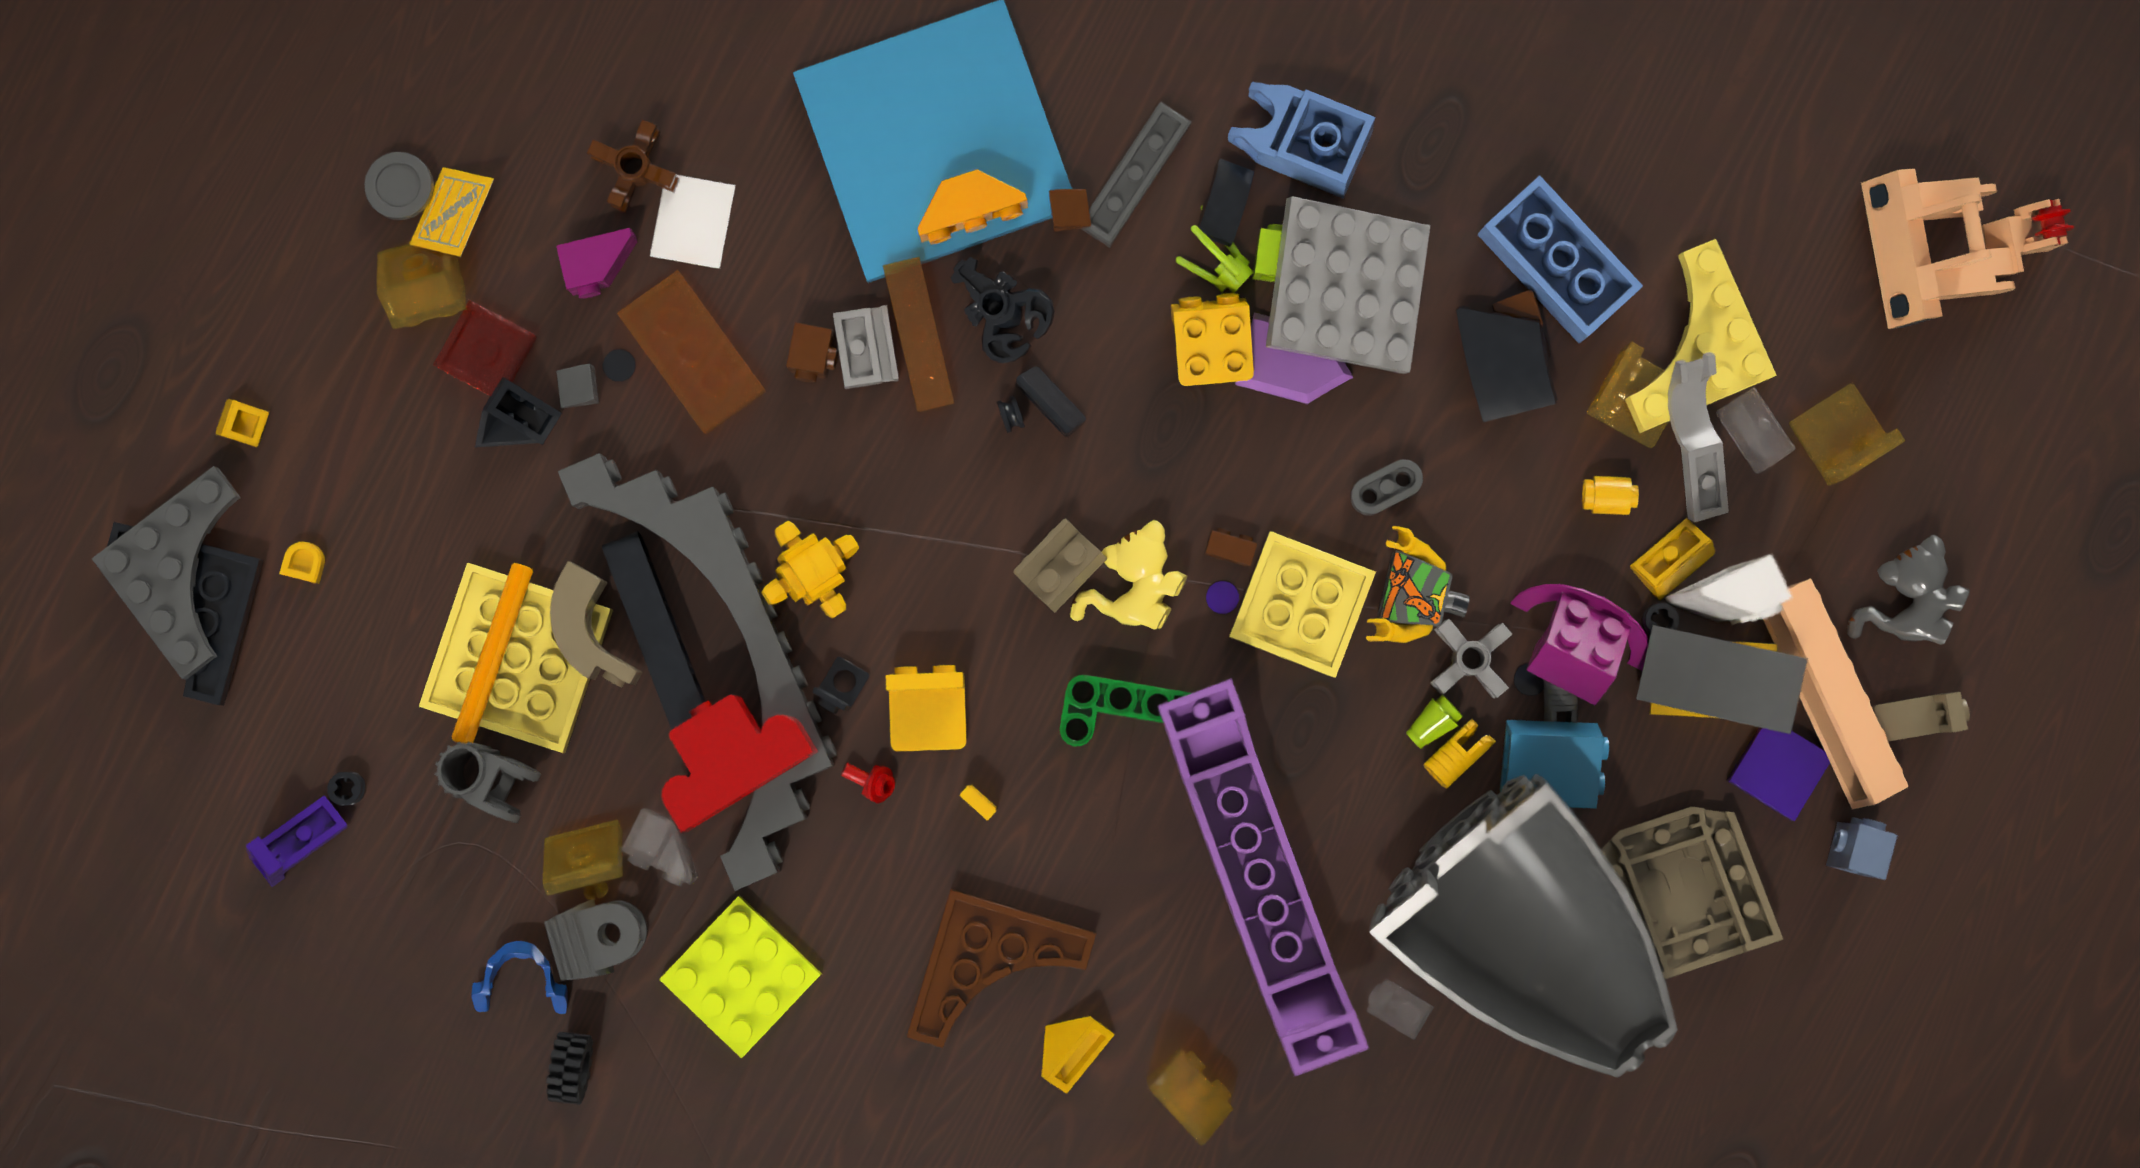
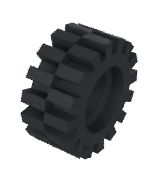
(569, 1068)

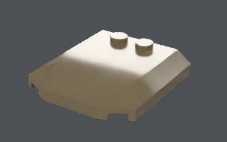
(1694, 888)

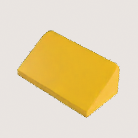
(1673, 558)

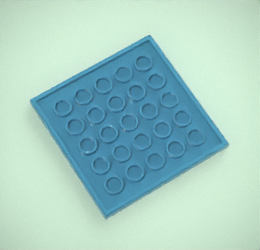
(924, 112)

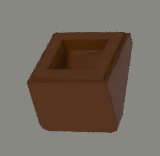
(1069, 209)
(1519, 306)

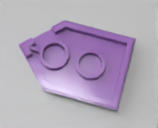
(1290, 373)

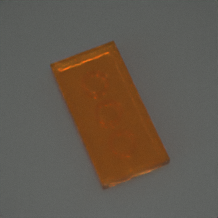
(691, 352)

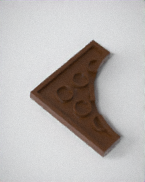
(980, 945)

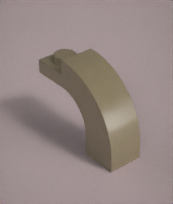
(572, 627)

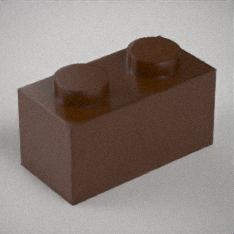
(1231, 548)

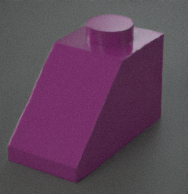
(594, 261)

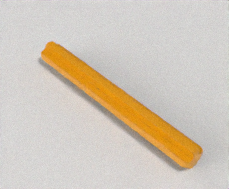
(492, 653)

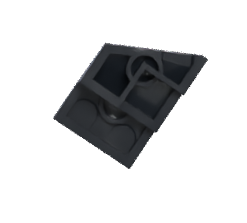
(1506, 362)

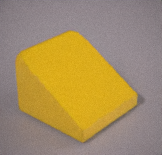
(242, 422)

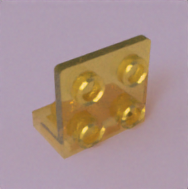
(1626, 377)
(1843, 435)

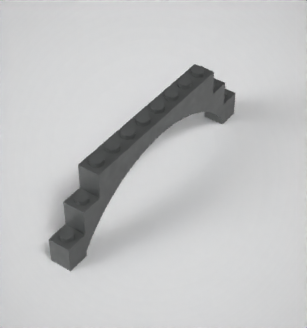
(706, 536)

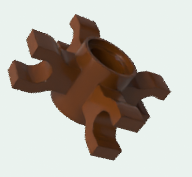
(626, 183)

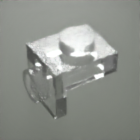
(1399, 1008)

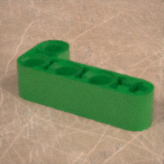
(1101, 703)

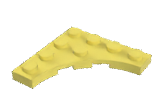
(1715, 325)

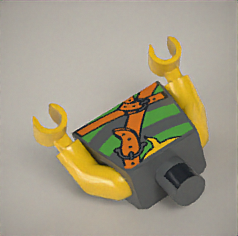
(1414, 592)

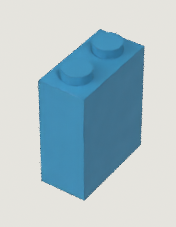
(1560, 752)

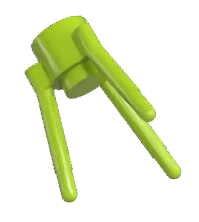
(1232, 269)

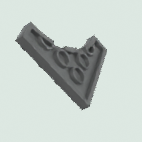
(158, 564)

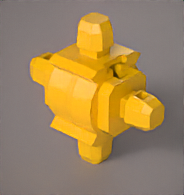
(810, 569)

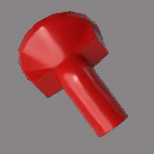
(877, 784)

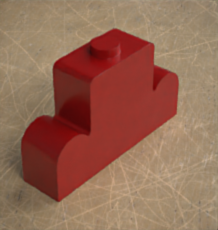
(729, 758)

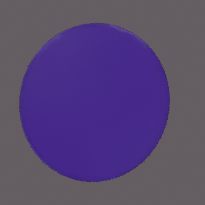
(1222, 597)

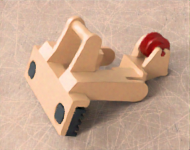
(1907, 278)

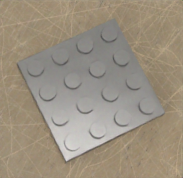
(1347, 285)

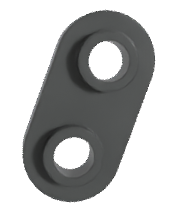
(1385, 487)

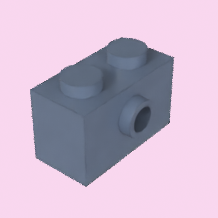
(1862, 848)

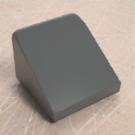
(577, 386)

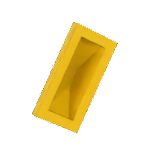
(1071, 1050)

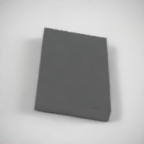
(1722, 679)

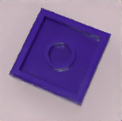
(1780, 770)

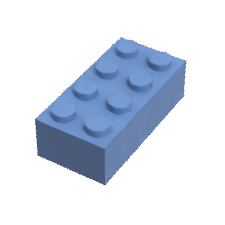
(1559, 259)

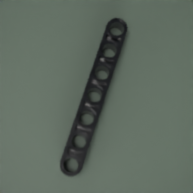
(654, 627)

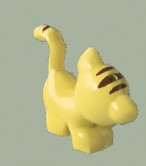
(1138, 560)

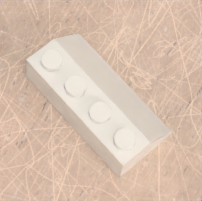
(1736, 593)

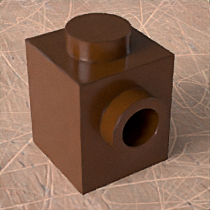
(811, 352)

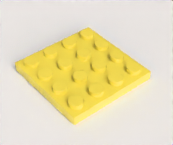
(535, 687)

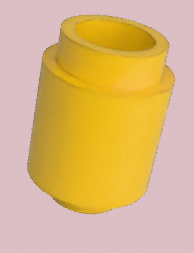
(1609, 495)

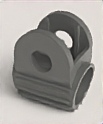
(490, 761)
(581, 938)

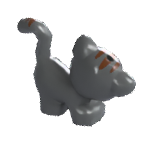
(1918, 575)

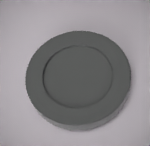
(399, 185)

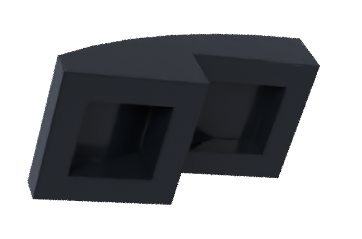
(1225, 202)

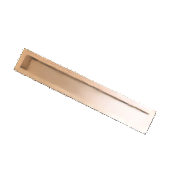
(1836, 700)

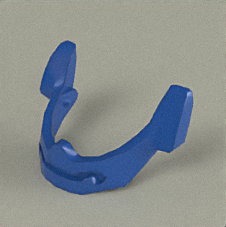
(520, 949)

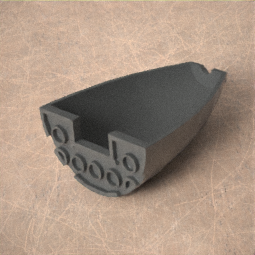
(1531, 931)

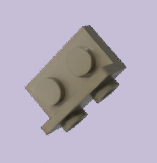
(1059, 565)

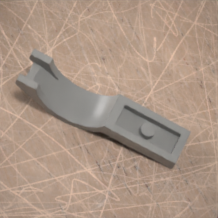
(1698, 441)

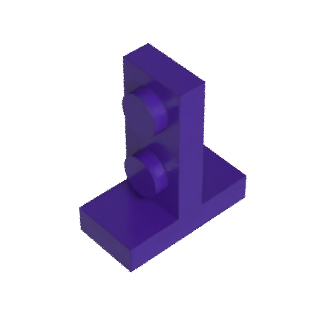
(295, 840)

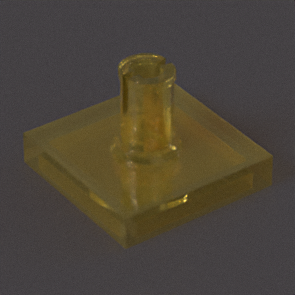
(583, 859)

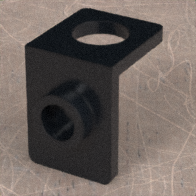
(832, 698)

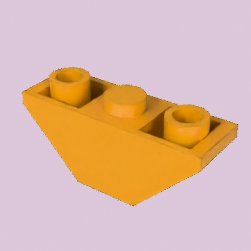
(968, 204)

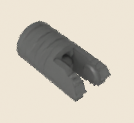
(1559, 700)

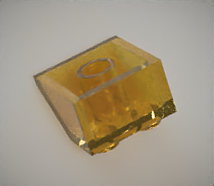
(418, 285)
(1190, 1094)

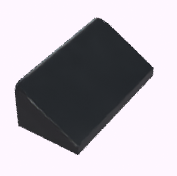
(1050, 401)

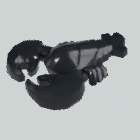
(1002, 310)

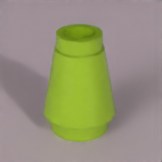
(1434, 721)

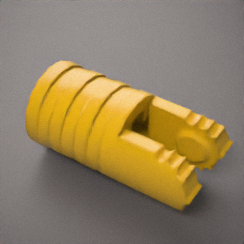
(1452, 758)

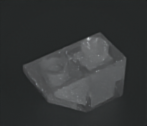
(660, 843)

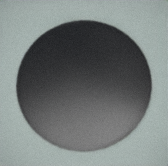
(619, 365)
(1527, 682)

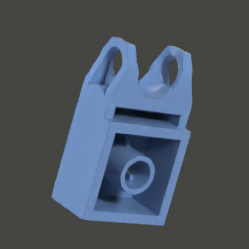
(1298, 130)

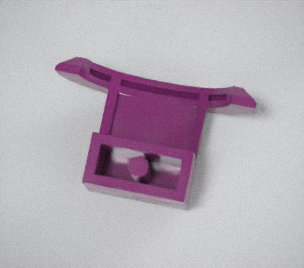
(1582, 640)

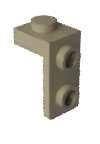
(1923, 716)

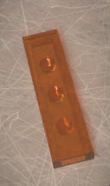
(918, 334)

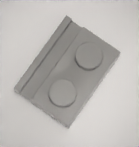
(865, 347)

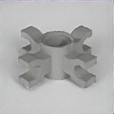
(1486, 676)

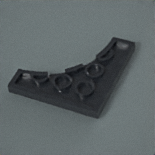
(223, 604)

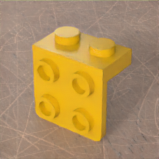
(1213, 340)
(927, 709)

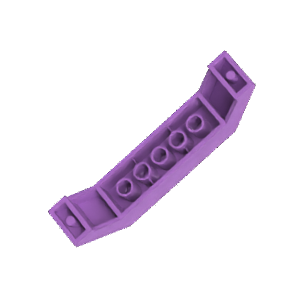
(1261, 878)

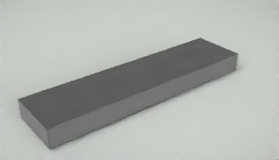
(1136, 173)

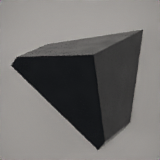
(514, 418)

